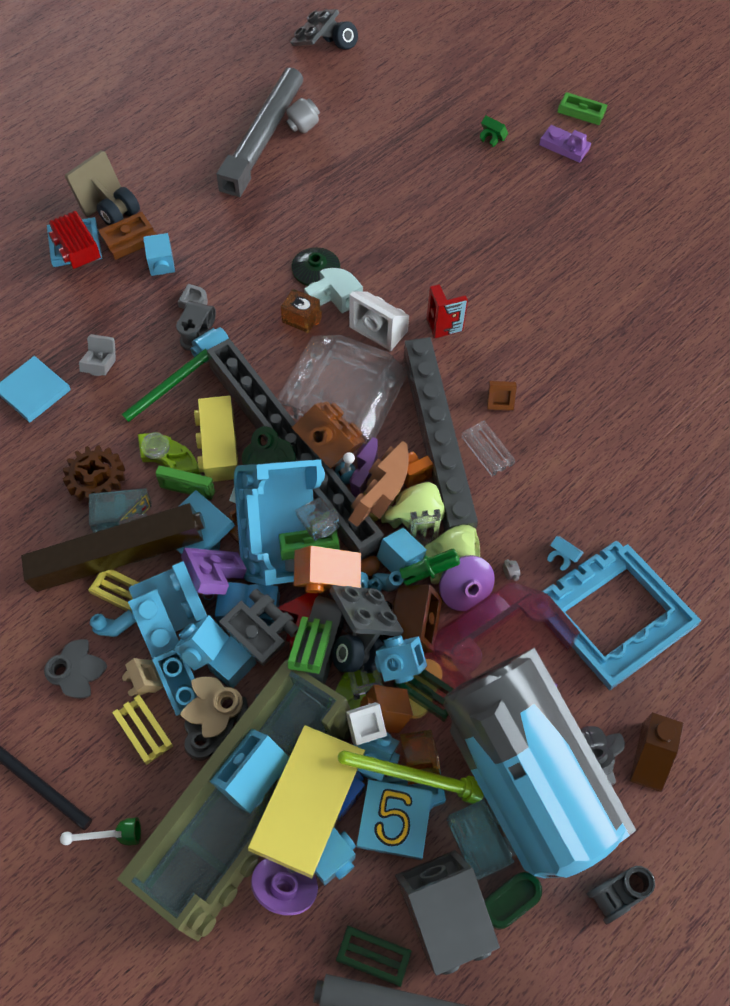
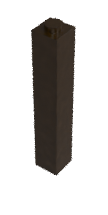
(112, 547)

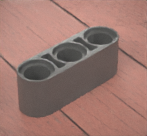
(324, 609)

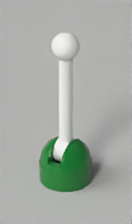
(126, 833)

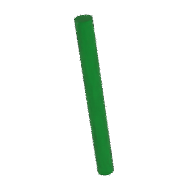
(166, 385)

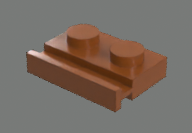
(126, 235)

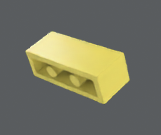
(216, 438)

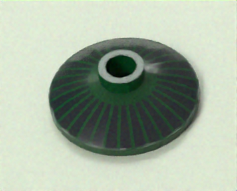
(309, 263)

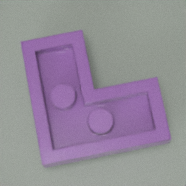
(212, 568)

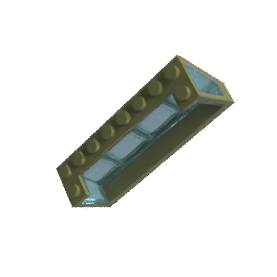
(202, 843)

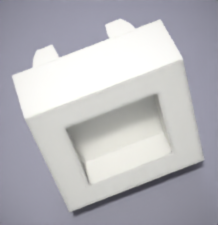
(366, 723)

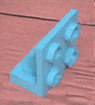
(176, 594)

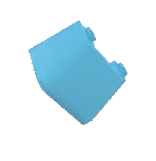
(267, 507)

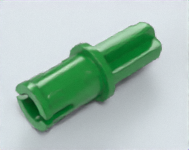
(429, 566)

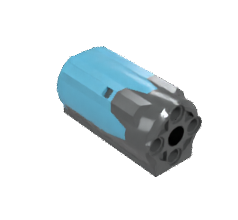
(536, 768)

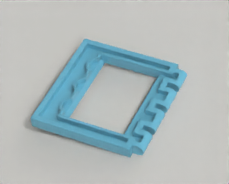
(646, 643)

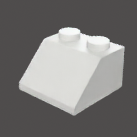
(377, 319)

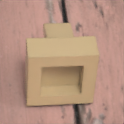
(143, 676)

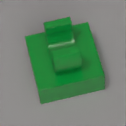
(493, 128)

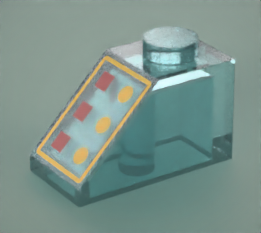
(111, 507)

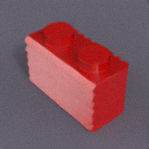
(74, 240)

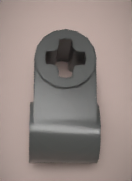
(194, 322)
(617, 897)

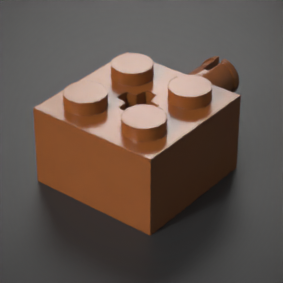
(328, 433)

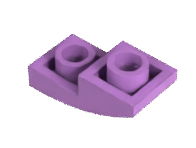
(366, 457)

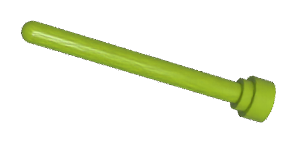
(466, 788)

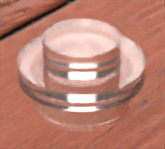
(155, 445)

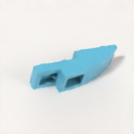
(160, 641)

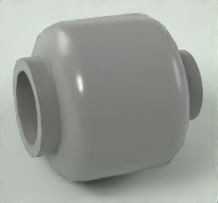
(302, 115)

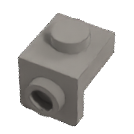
(99, 356)

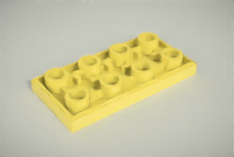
(305, 803)

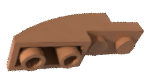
(383, 485)

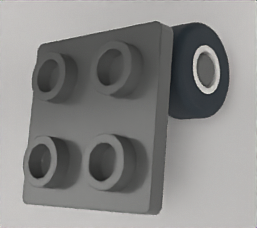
(323, 24)
(368, 618)

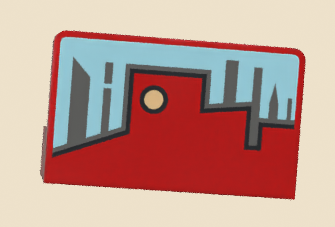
(445, 315)

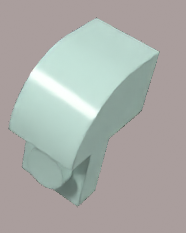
(334, 286)

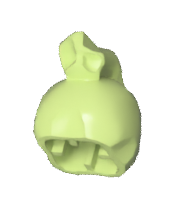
(414, 499)
(461, 538)

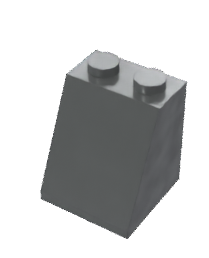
(448, 912)

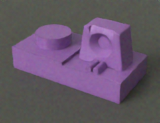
(566, 144)

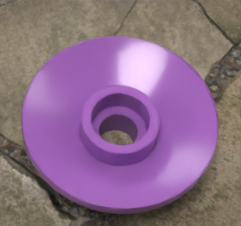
(457, 580)
(282, 891)

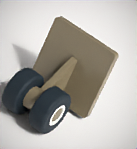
(99, 190)

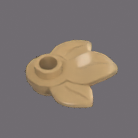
(208, 708)

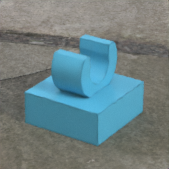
(565, 550)

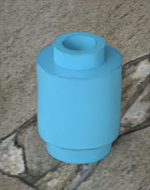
(208, 340)

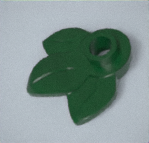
(274, 451)

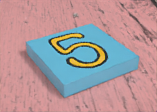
(394, 819)

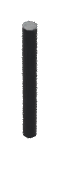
(44, 789)

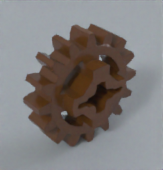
(92, 472)

